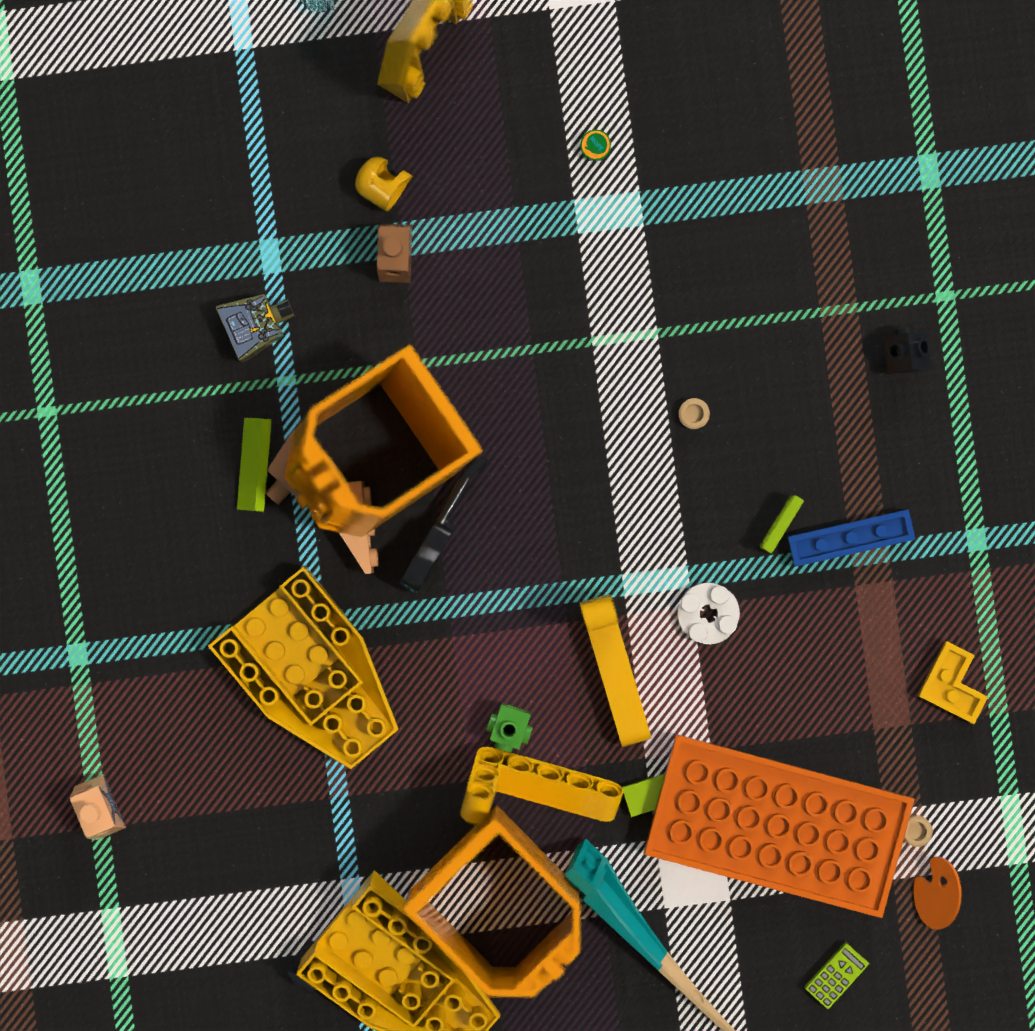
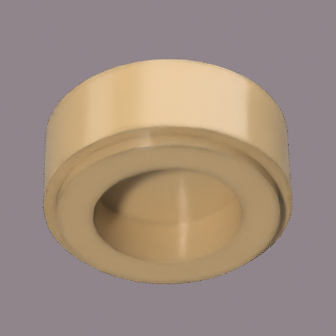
(694, 413)
(918, 831)

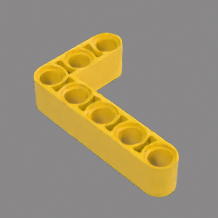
(615, 670)
(537, 783)

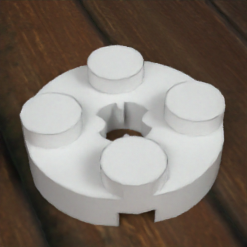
(717, 598)

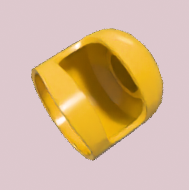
(379, 185)

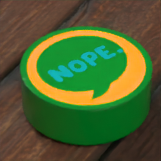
(595, 145)

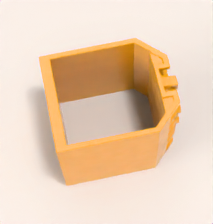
(425, 412)
(544, 960)

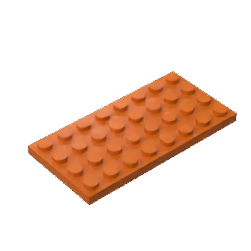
(778, 826)

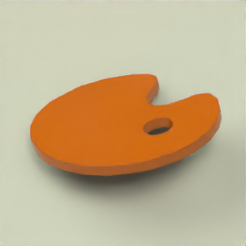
(937, 902)

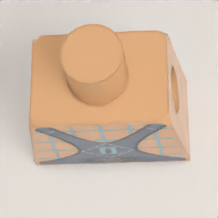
(96, 808)

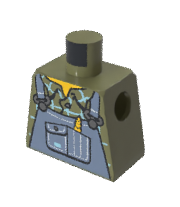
(253, 324)

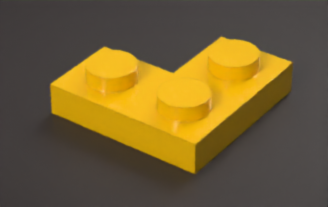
(944, 684)

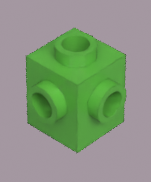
(514, 716)

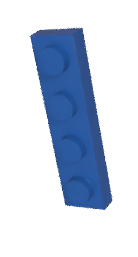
(851, 538)

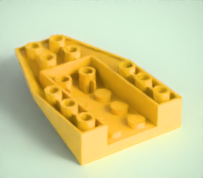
(401, 65)
(309, 670)
(391, 970)

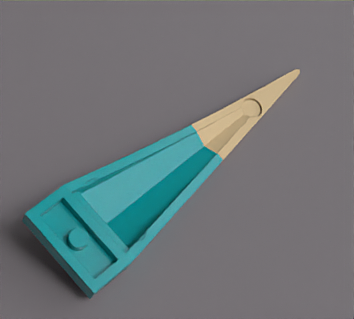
(608, 898)

